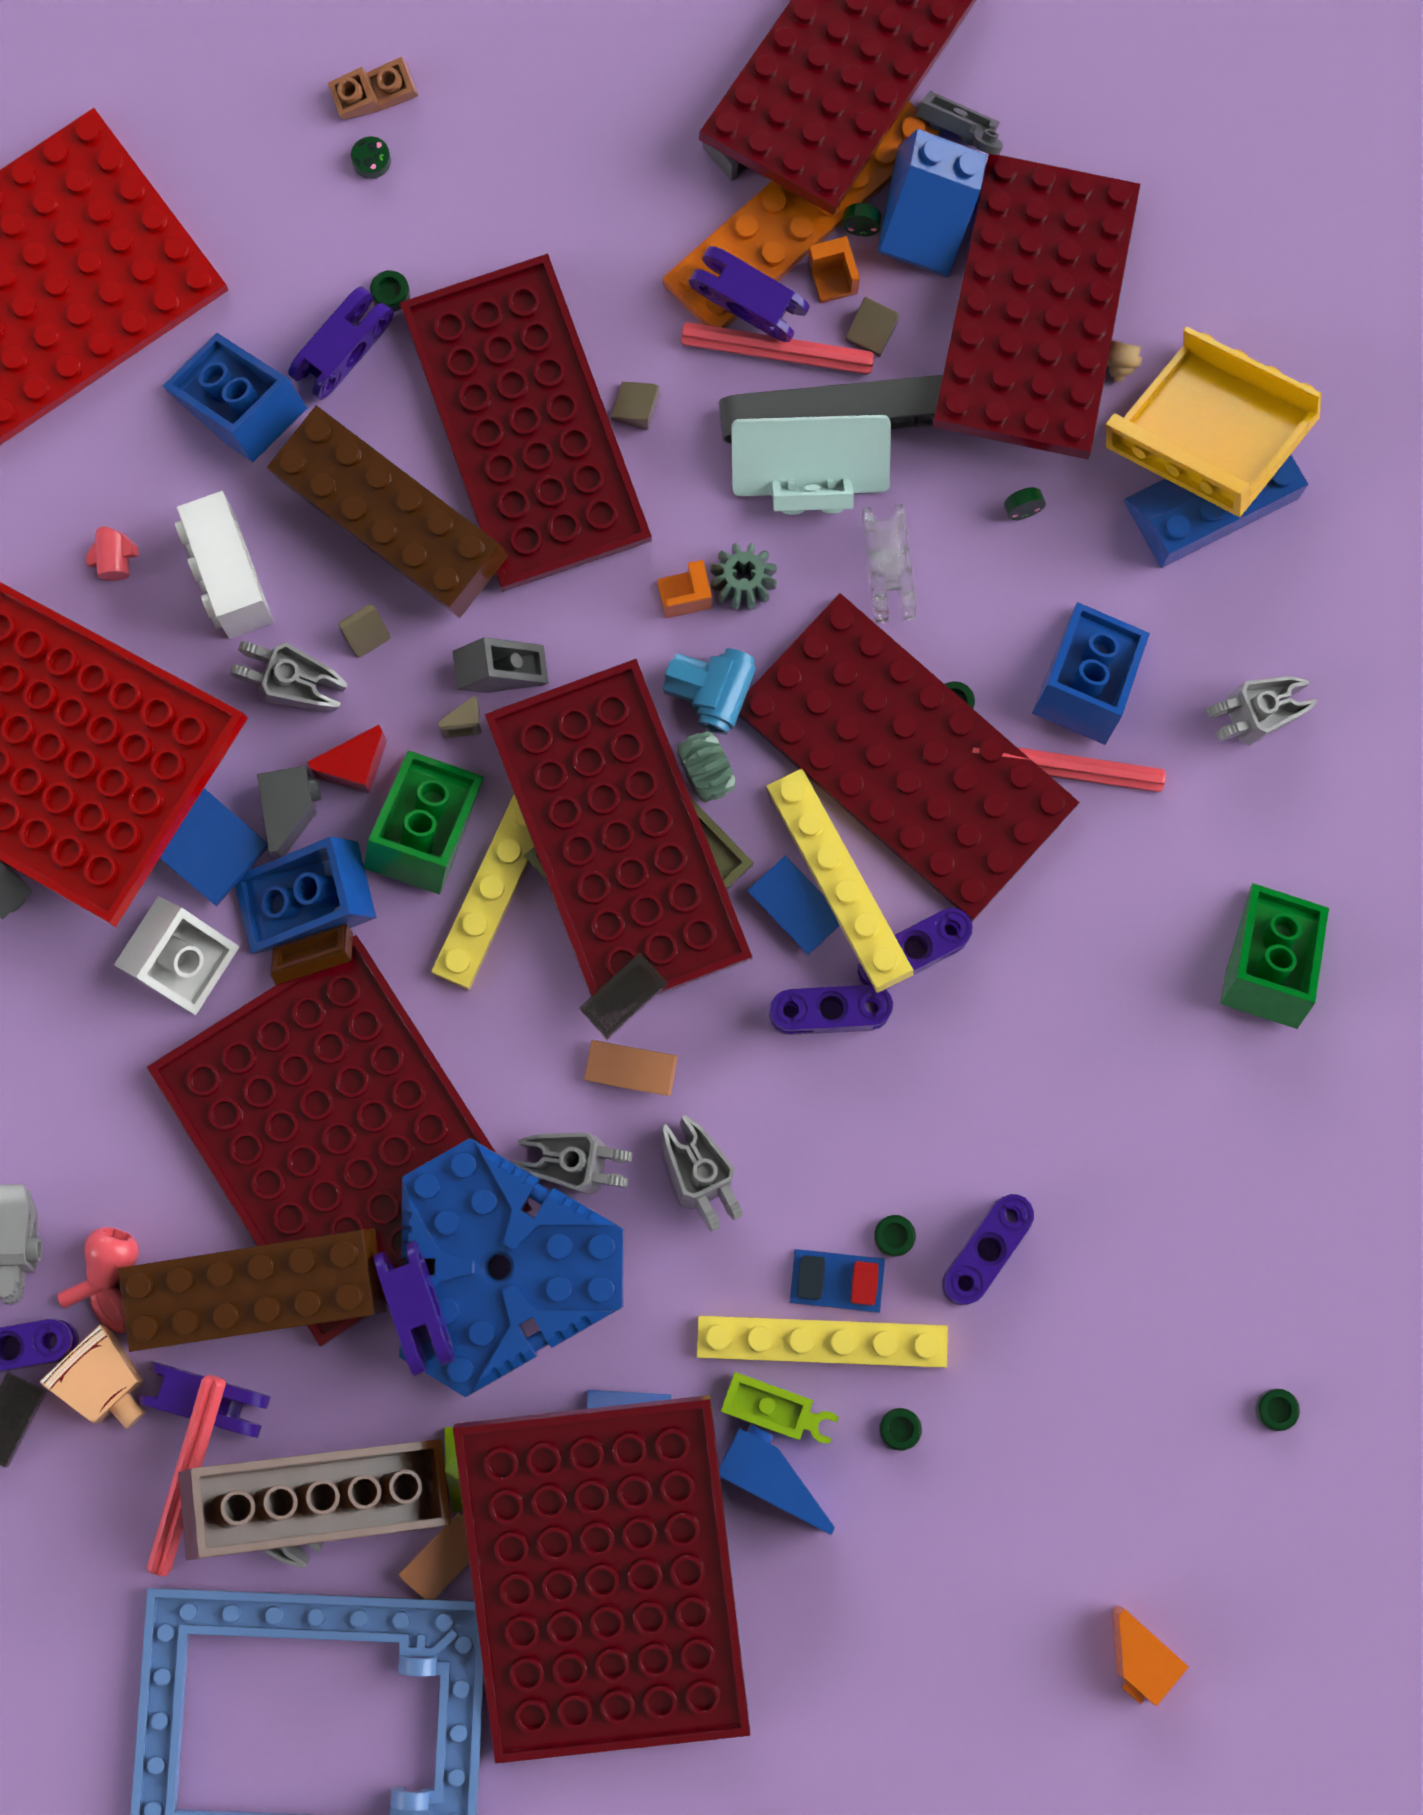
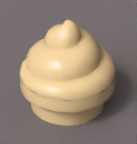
(1123, 360)

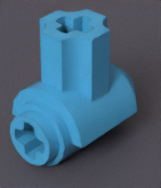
(712, 687)

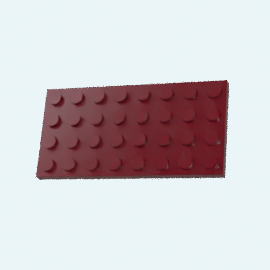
(829, 89)
(1037, 306)
(526, 421)
(902, 757)
(617, 830)

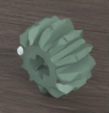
(742, 563)
(706, 766)

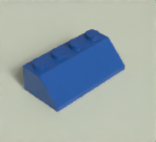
(1182, 522)

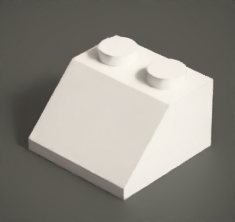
(176, 955)

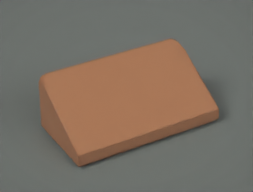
(439, 1560)

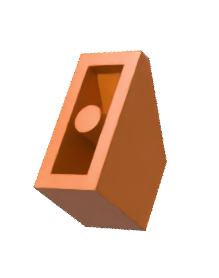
(1143, 1660)

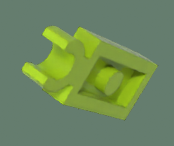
(773, 1408)

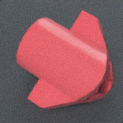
(111, 554)

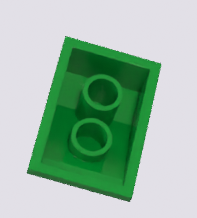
(422, 822)
(1276, 957)

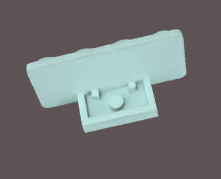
(811, 460)

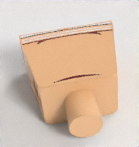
(98, 1379)

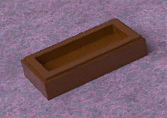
(311, 954)

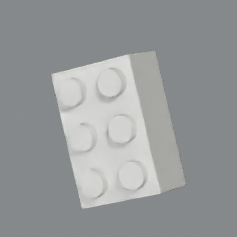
(222, 565)

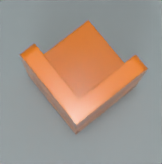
(833, 269)
(686, 591)

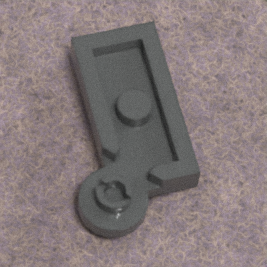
(970, 125)

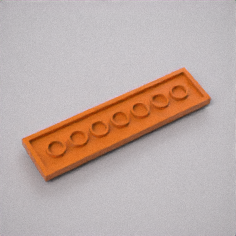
(779, 226)

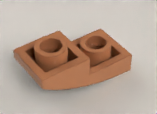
(373, 91)
(631, 1067)

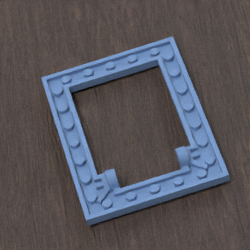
(424, 1628)

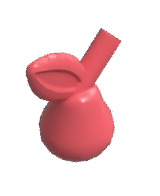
(104, 1253)

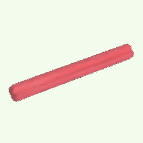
(768, 347)
(1095, 770)
(191, 1456)

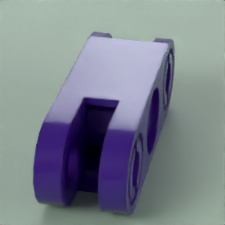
(748, 293)
(341, 342)
(933, 937)
(810, 1020)
(1003, 1233)
(415, 1309)
(36, 1345)
(180, 1392)

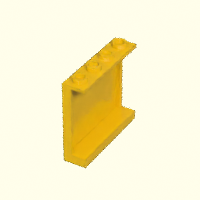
(1216, 422)

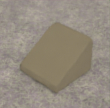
(873, 326)
(636, 404)
(364, 630)
(462, 721)

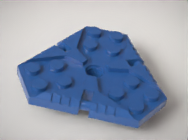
(561, 1261)

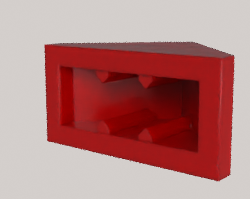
(352, 762)

